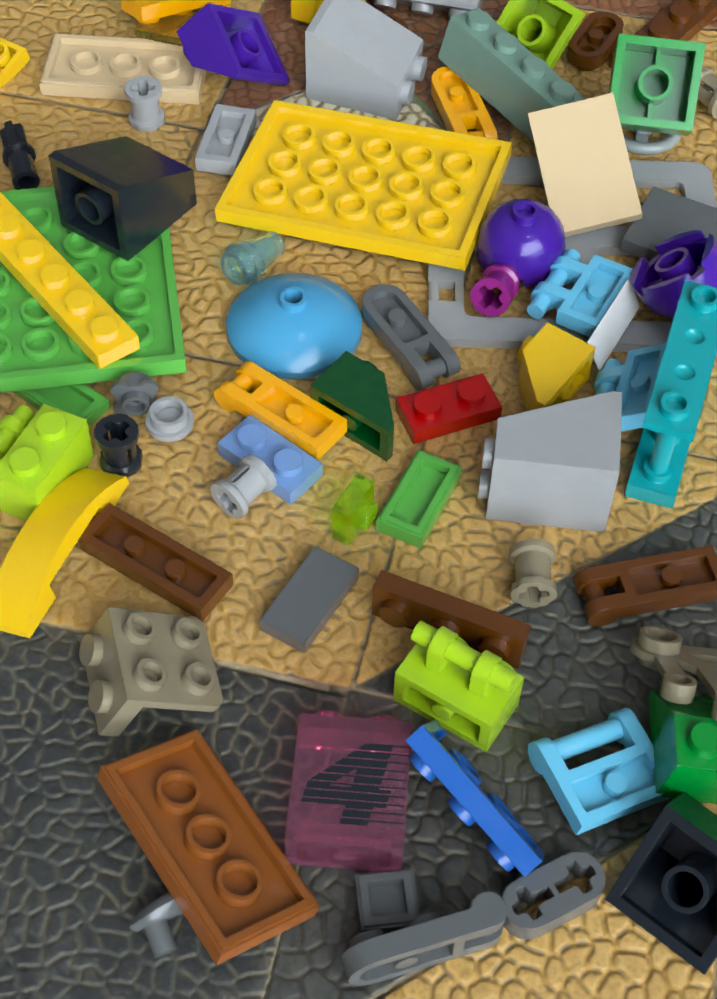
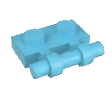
(589, 298)
(634, 380)

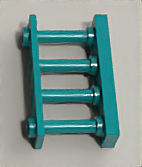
(676, 398)

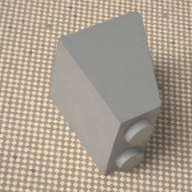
(361, 59)
(555, 464)

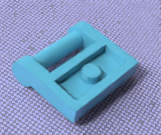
(605, 786)

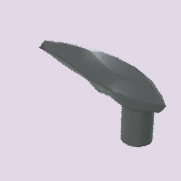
(154, 922)

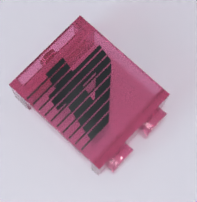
(348, 792)

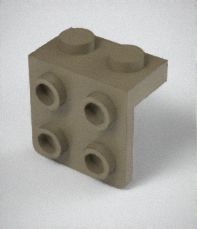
(149, 663)

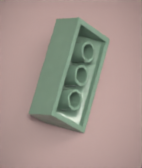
(502, 68)

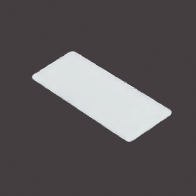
(614, 324)

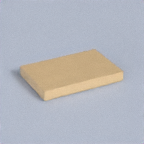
(585, 164)

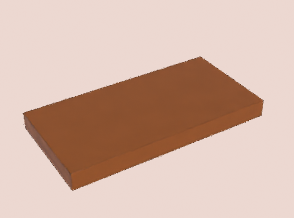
(207, 845)

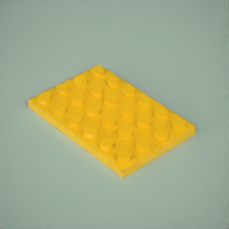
(366, 184)

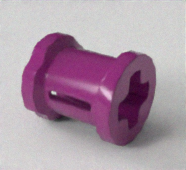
(486, 300)

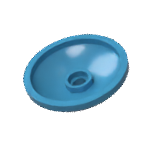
(293, 324)

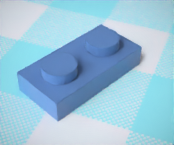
(291, 465)

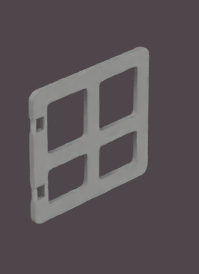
(463, 330)

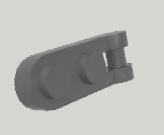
(408, 335)
(425, 941)

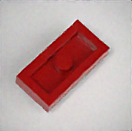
(448, 408)

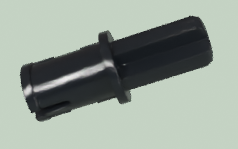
(19, 156)

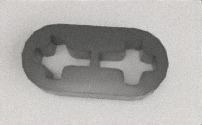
(558, 907)

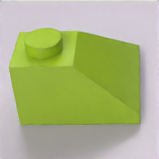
(542, 26)

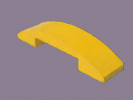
(47, 542)

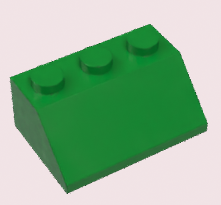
(684, 748)

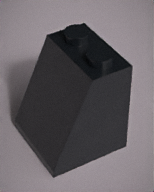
(120, 193)

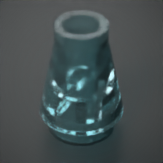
(250, 258)

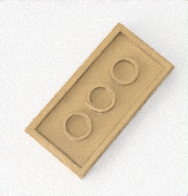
(103, 66)

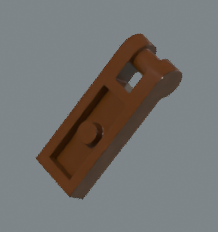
(648, 584)

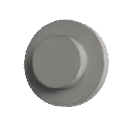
(169, 419)

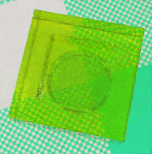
(354, 510)

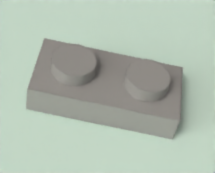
(225, 139)

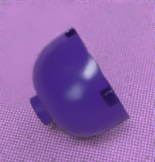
(522, 236)
(679, 259)

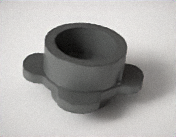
(134, 394)

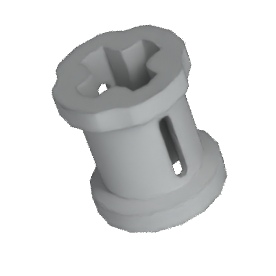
(144, 98)
(243, 486)

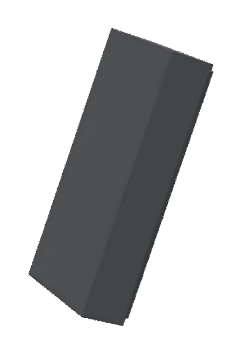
(309, 599)

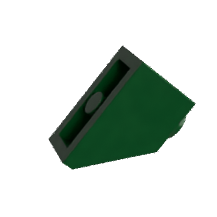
(361, 396)

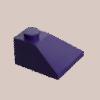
(232, 45)

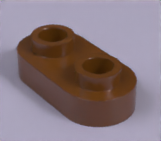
(594, 40)

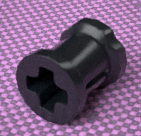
(124, 436)

